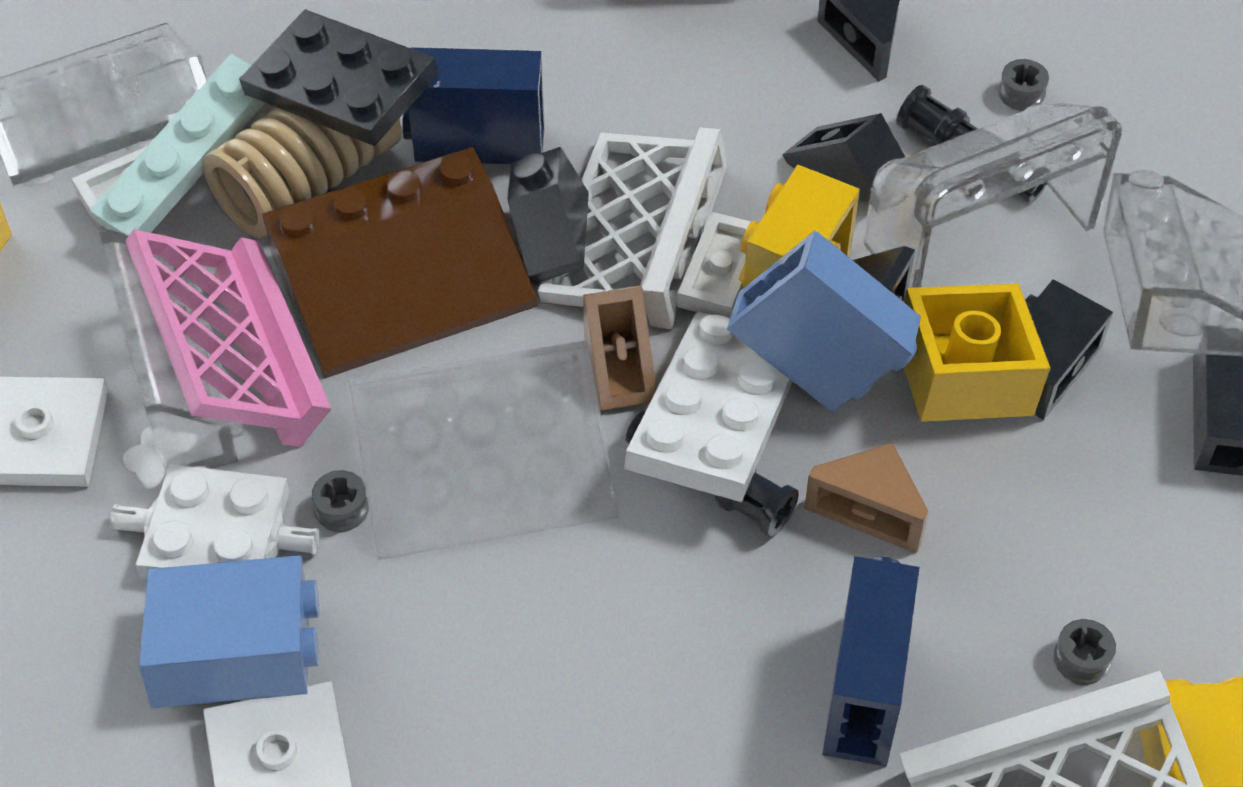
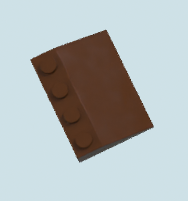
(398, 261)

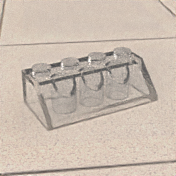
(178, 435)

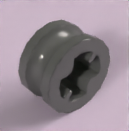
(1023, 72)
(339, 483)
(1093, 634)

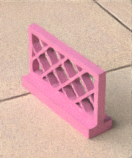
(256, 323)

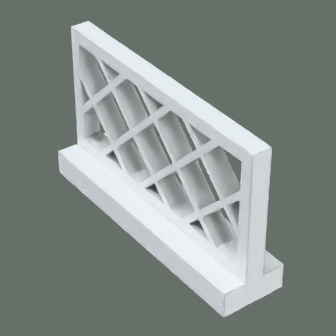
(681, 220)
(1056, 733)

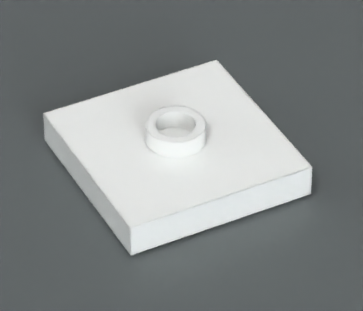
(49, 429)
(278, 741)

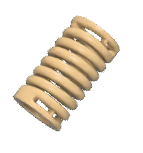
(257, 151)

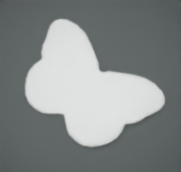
(145, 460)

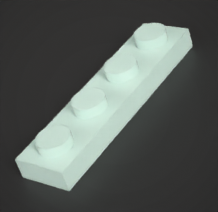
(176, 154)

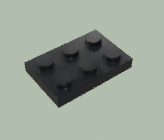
(339, 76)

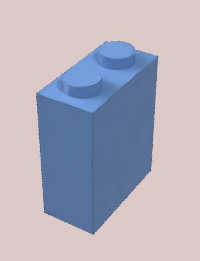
(825, 322)
(228, 631)

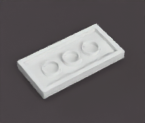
(709, 413)

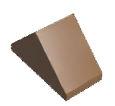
(619, 347)
(870, 495)

